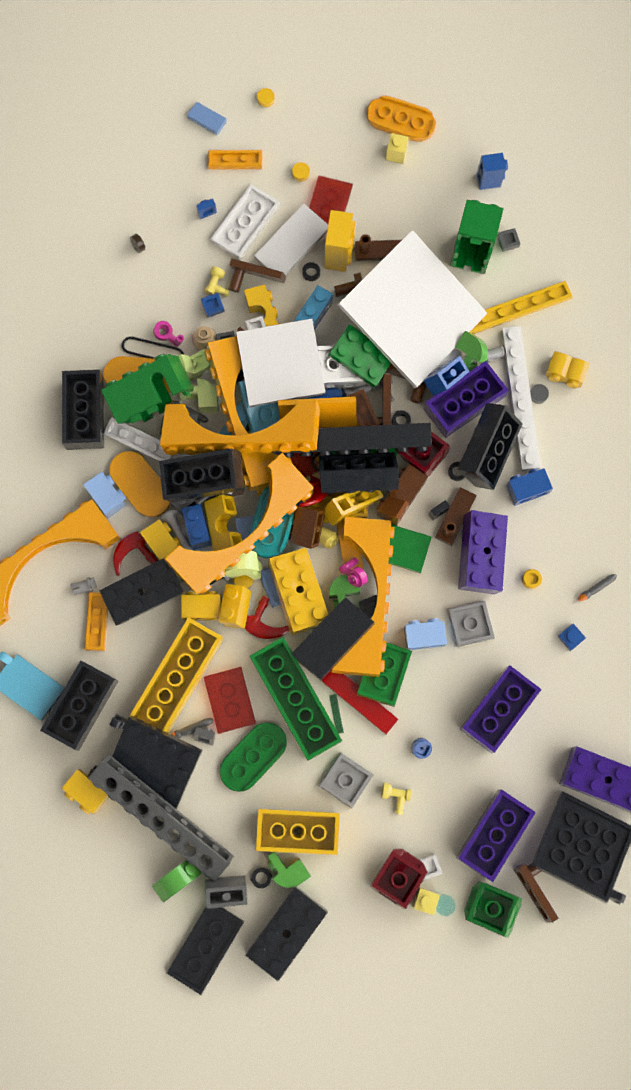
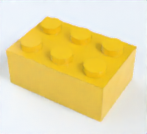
(339, 241)

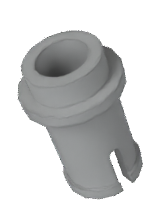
(495, 353)
(84, 586)

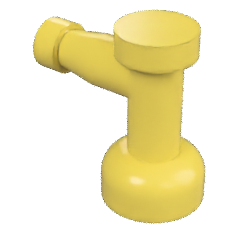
(217, 274)
(402, 796)

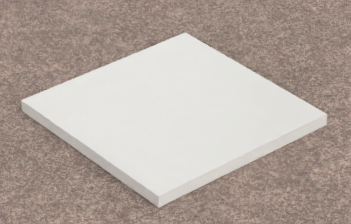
(412, 309)

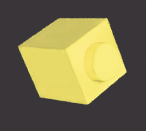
(397, 148)
(426, 901)

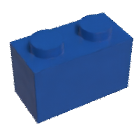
(491, 170)
(446, 375)
(529, 486)
(196, 527)

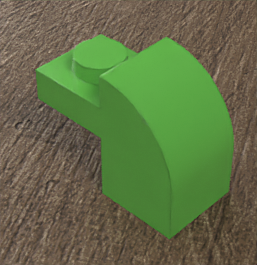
(474, 348)
(342, 588)
(290, 876)
(176, 880)

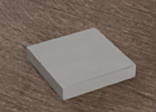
(470, 623)
(346, 780)

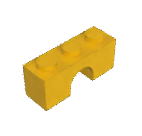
(259, 300)
(218, 513)

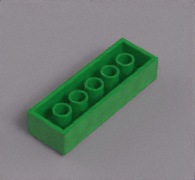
(295, 699)

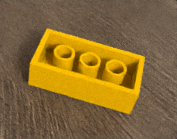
(305, 609)
(277, 833)

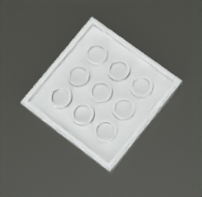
(280, 362)

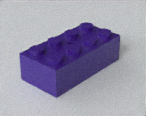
(478, 387)
(483, 552)
(510, 692)
(586, 774)
(509, 820)

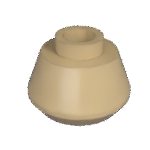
(202, 336)

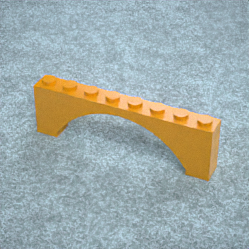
(225, 368)
(292, 433)
(286, 489)
(83, 525)
(373, 542)

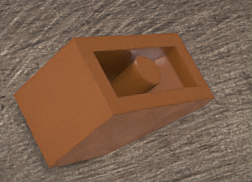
(392, 509)

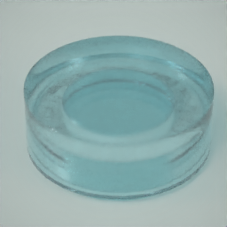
(445, 905)

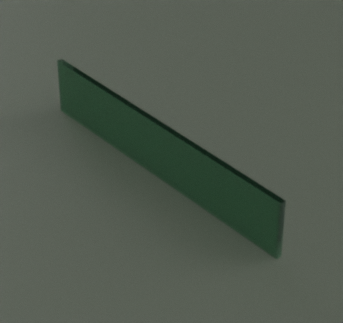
(336, 713)

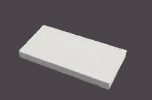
(245, 222)
(292, 241)

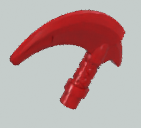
(317, 496)
(128, 544)
(258, 628)

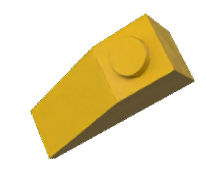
(350, 504)

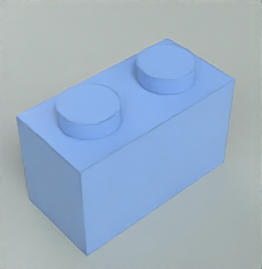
(105, 495)
(425, 635)

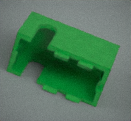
(476, 236)
(144, 391)

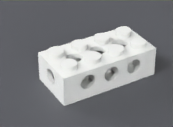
(337, 375)

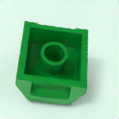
(492, 908)

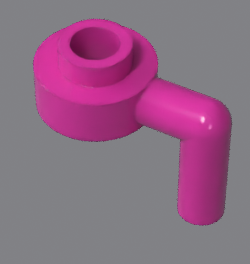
(168, 333)
(356, 576)

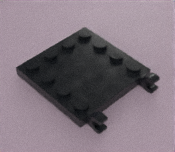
(155, 757)
(584, 848)

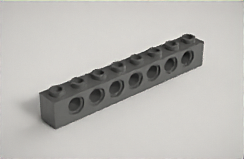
(171, 817)

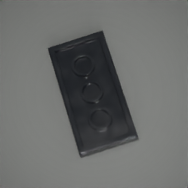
(333, 638)
(205, 948)

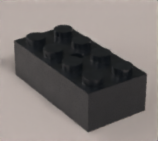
(82, 392)
(490, 446)
(358, 472)
(201, 475)
(126, 597)
(66, 720)
(301, 917)

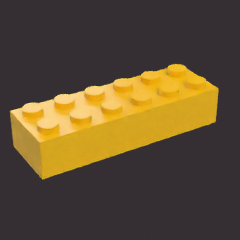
(177, 675)

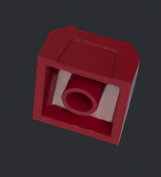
(427, 460)
(399, 877)

